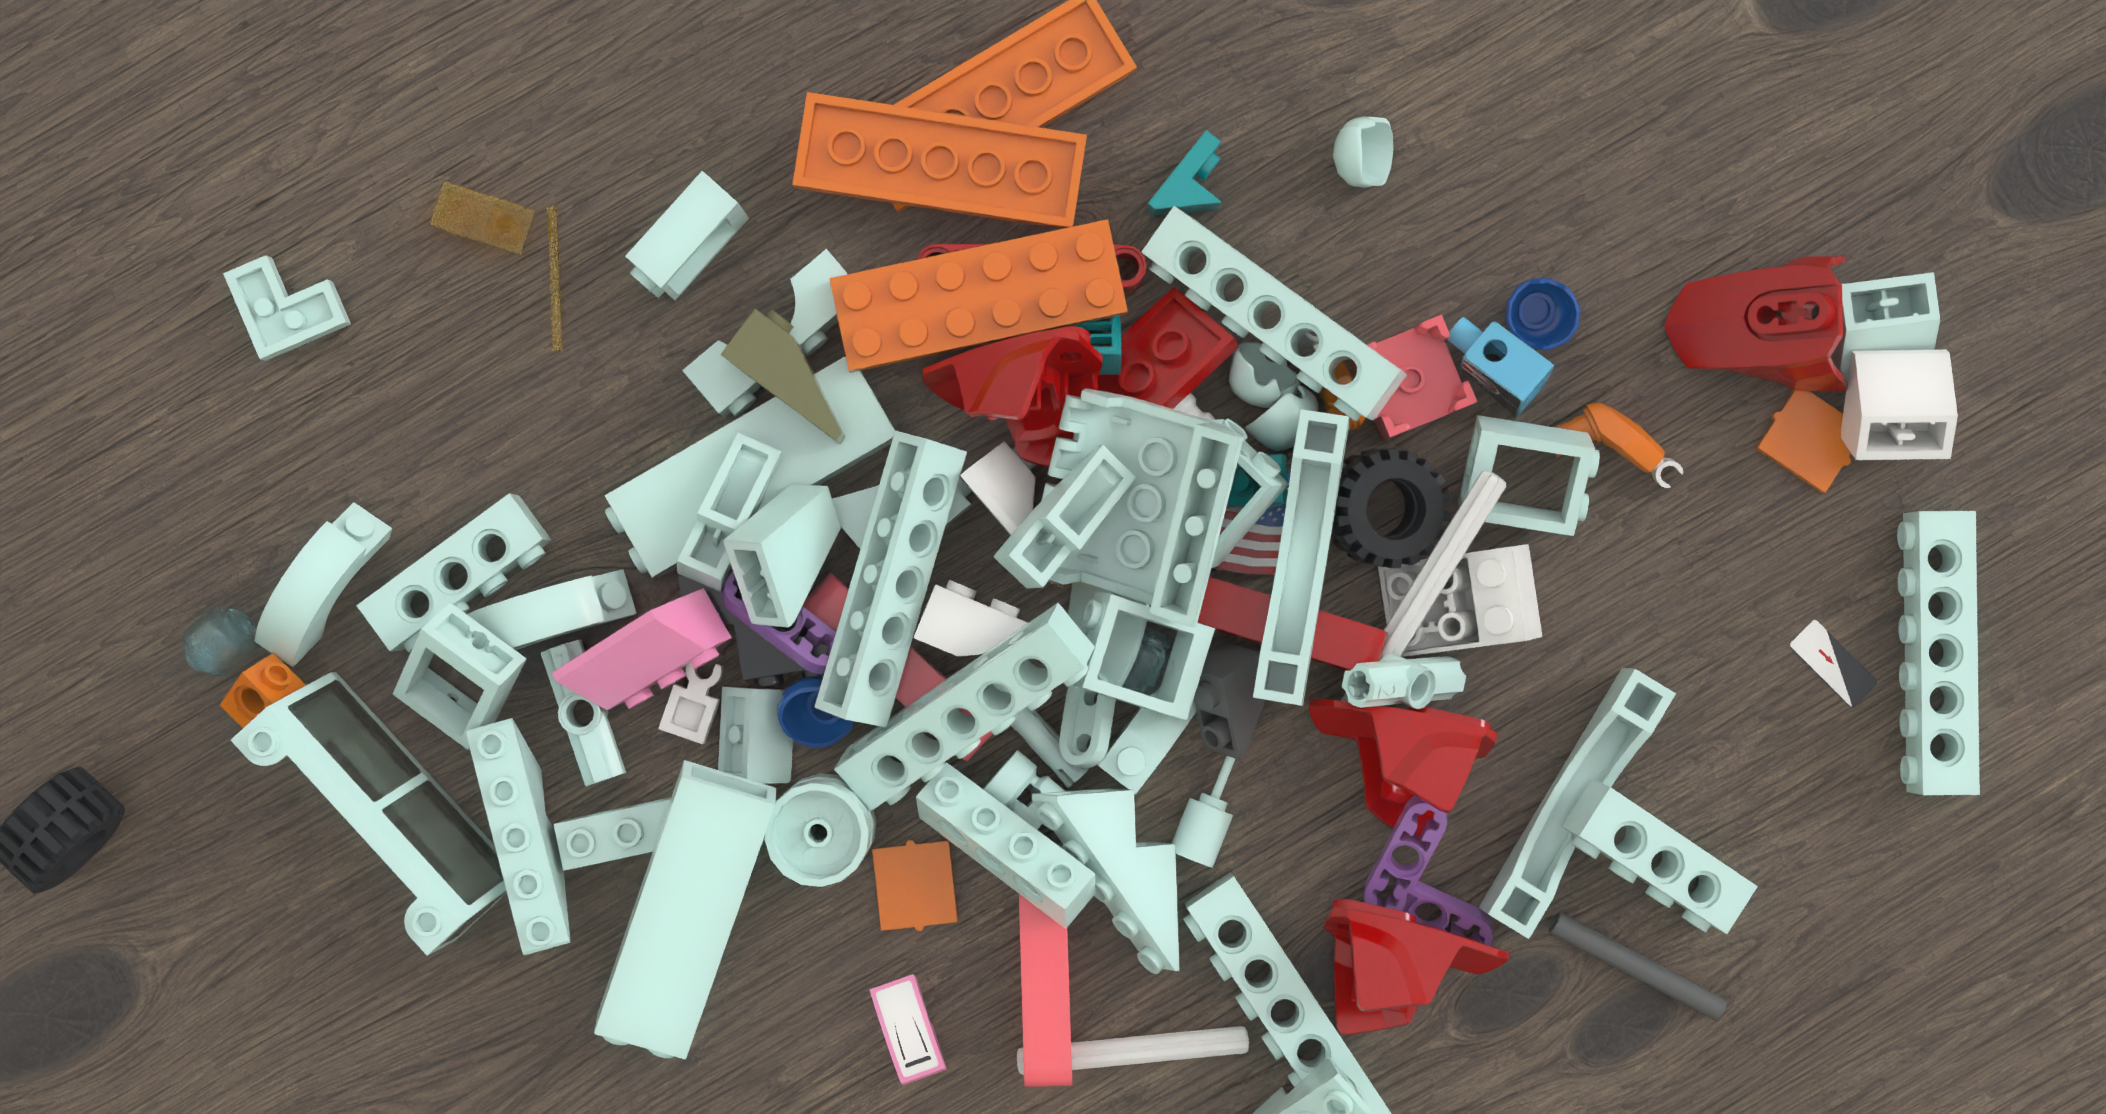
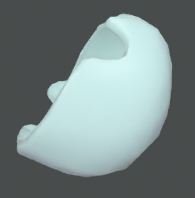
(1364, 151)
(1258, 379)
(1279, 423)

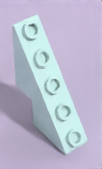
(521, 834)
(1130, 875)
(1321, 1092)

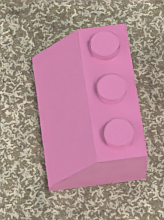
(647, 653)

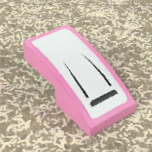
(908, 1029)

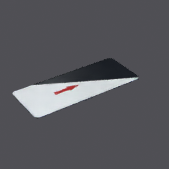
(1833, 663)

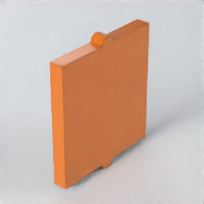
(1807, 440)
(915, 885)

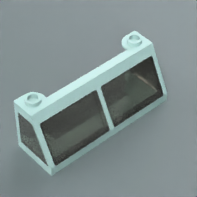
(386, 801)

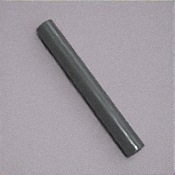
(1637, 966)

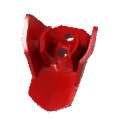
(1733, 324)
(1022, 382)
(1407, 753)
(1393, 964)

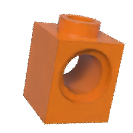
(259, 688)

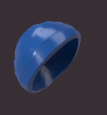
(805, 722)

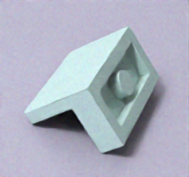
(752, 737)

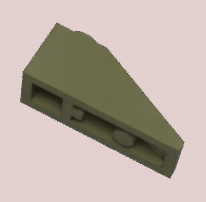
(778, 364)

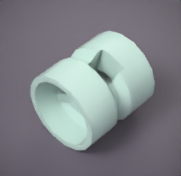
(1012, 780)

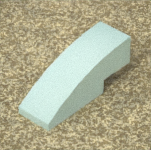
(728, 504)
(1065, 518)

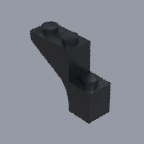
(756, 655)

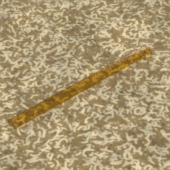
(554, 278)

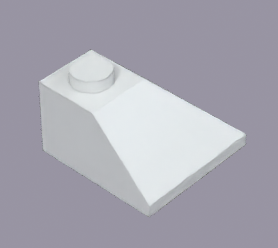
(1003, 485)

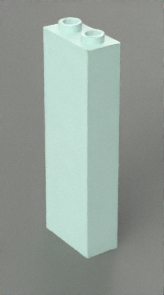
(664, 501)
(685, 910)

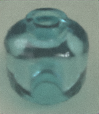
(219, 640)
(1150, 663)

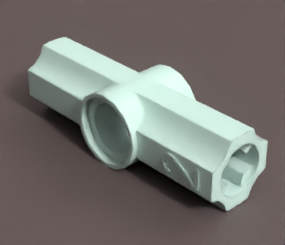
(1403, 681)
(592, 744)

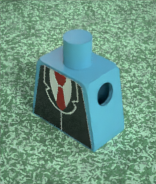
(1514, 378)

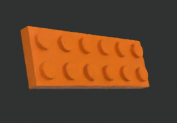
(1033, 71)
(939, 161)
(978, 296)

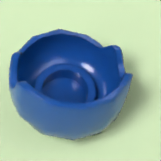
(1542, 313)

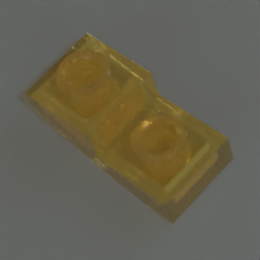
(482, 218)

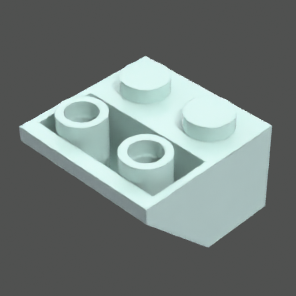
(1888, 316)

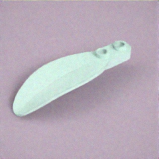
(1081, 716)

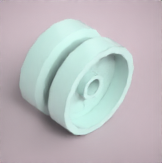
(795, 842)

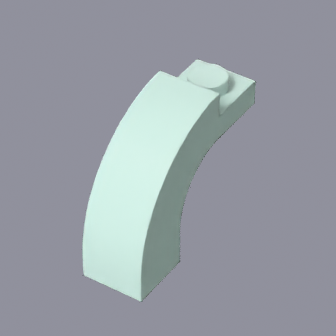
(315, 579)
(558, 609)

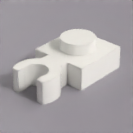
(691, 709)

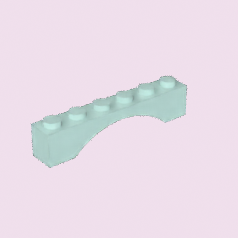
(1302, 557)
(1602, 752)

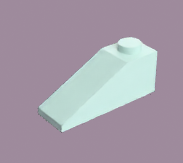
(1142, 745)

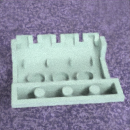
(1169, 520)

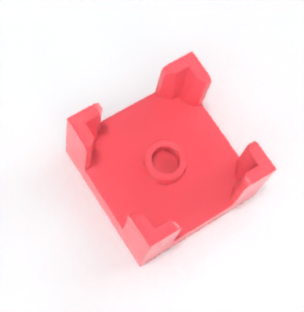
(1432, 380)

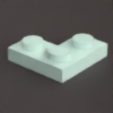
(279, 320)

